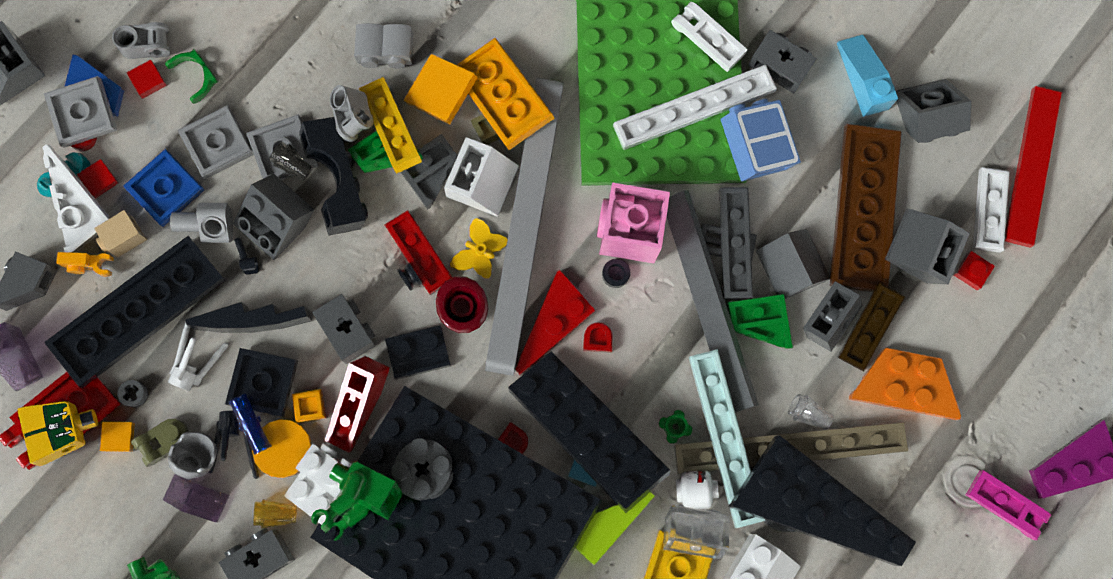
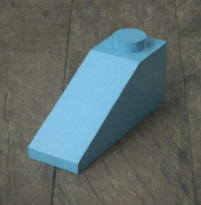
(867, 76)

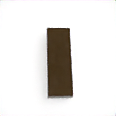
(871, 327)

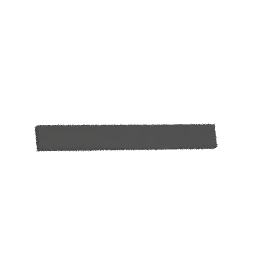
(709, 298)

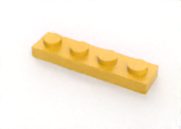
(390, 126)

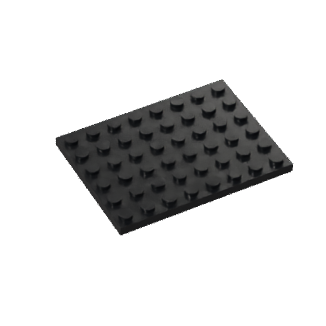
(492, 522)

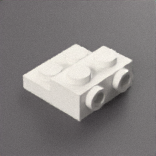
(313, 486)

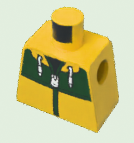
(54, 430)

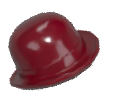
(462, 304)

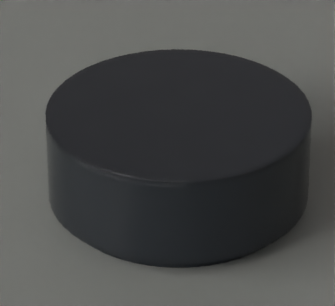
(616, 273)

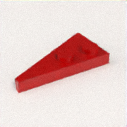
(560, 315)

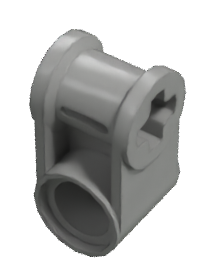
(148, 41)
(350, 112)

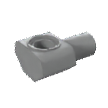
(202, 222)

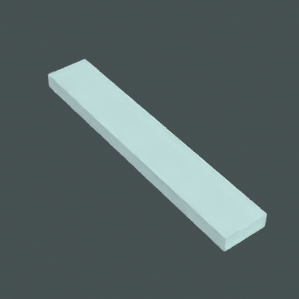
(723, 428)

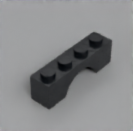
(343, 210)

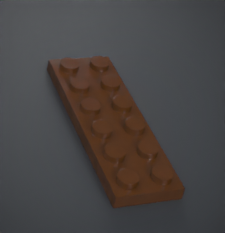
(865, 207)

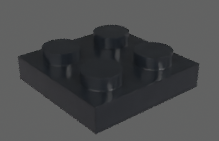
(264, 380)

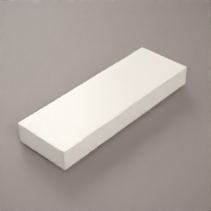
(991, 210)

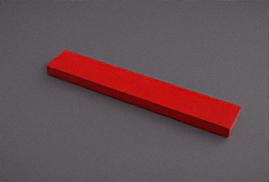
(1032, 167)

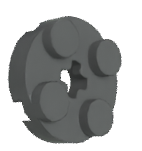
(407, 465)

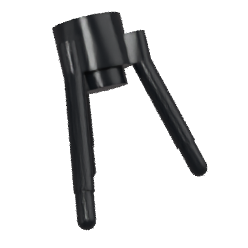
(228, 427)

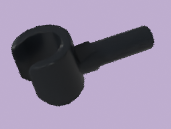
(248, 265)

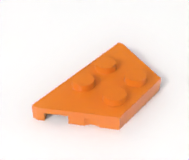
(908, 384)

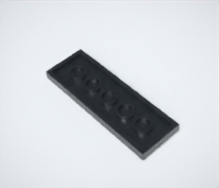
(134, 312)
(589, 431)

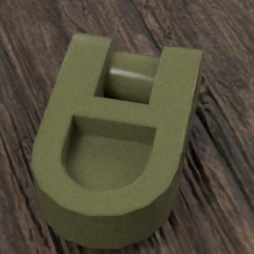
(166, 433)

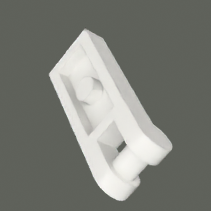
(709, 36)

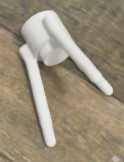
(182, 373)

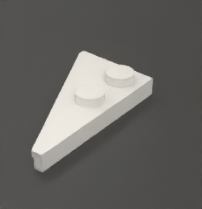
(74, 203)

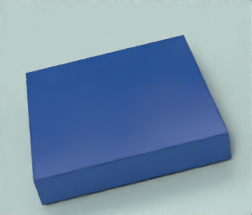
(163, 187)

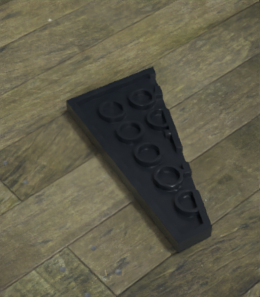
(807, 499)

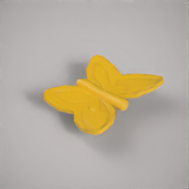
(480, 252)

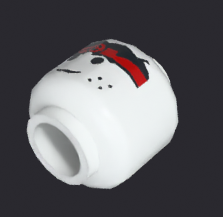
(696, 489)

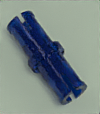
(250, 424)

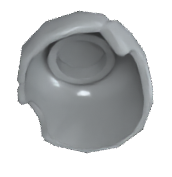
(192, 455)

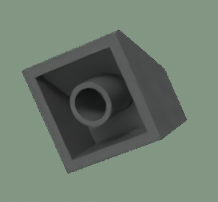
(934, 110)

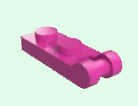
(1007, 504)

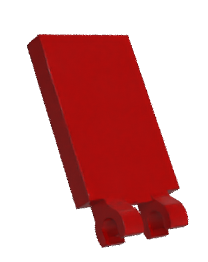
(92, 396)

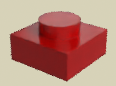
(974, 270)

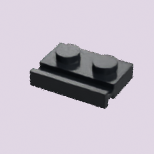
(417, 352)

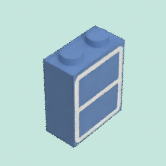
(760, 139)

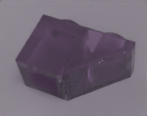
(16, 359)

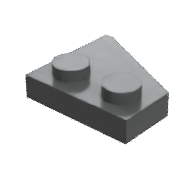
(431, 174)

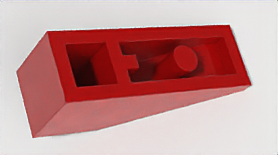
(356, 401)

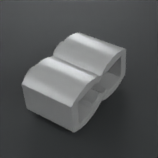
(383, 45)

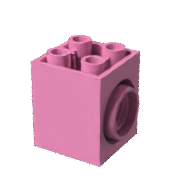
(633, 222)

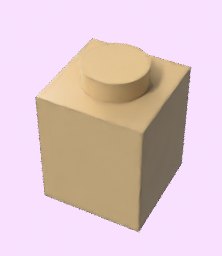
(119, 234)

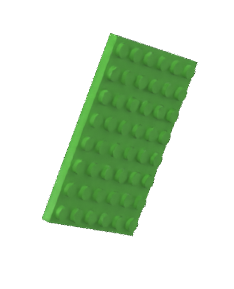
(638, 61)

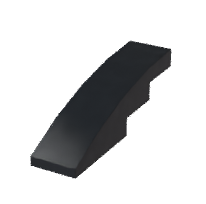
(239, 319)

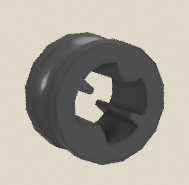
(123, 393)

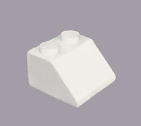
(761, 561)

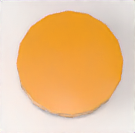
(288, 447)

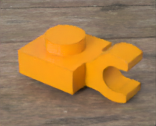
(79, 262)

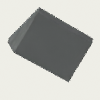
(793, 263)

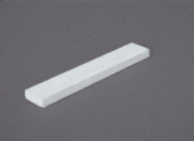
(694, 107)

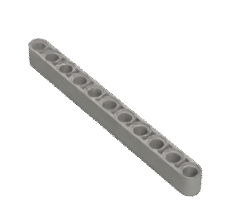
(523, 237)

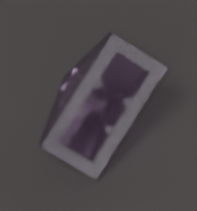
(195, 498)

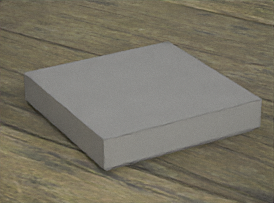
(80, 112)
(266, 139)
(216, 142)

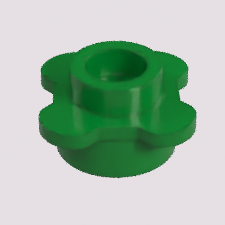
(683, 427)

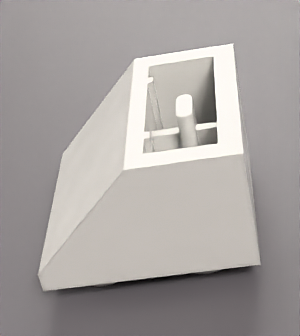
(481, 177)

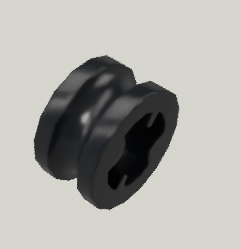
(409, 276)

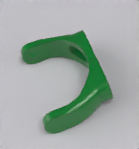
(209, 78)

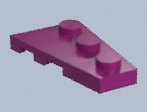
(1077, 465)

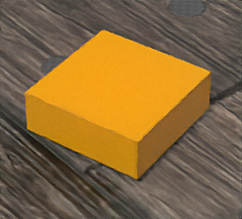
(309, 406)
(117, 436)

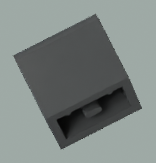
(17, 66)
(272, 215)
(927, 247)

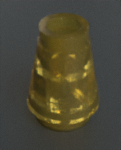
(273, 513)

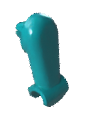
(76, 162)

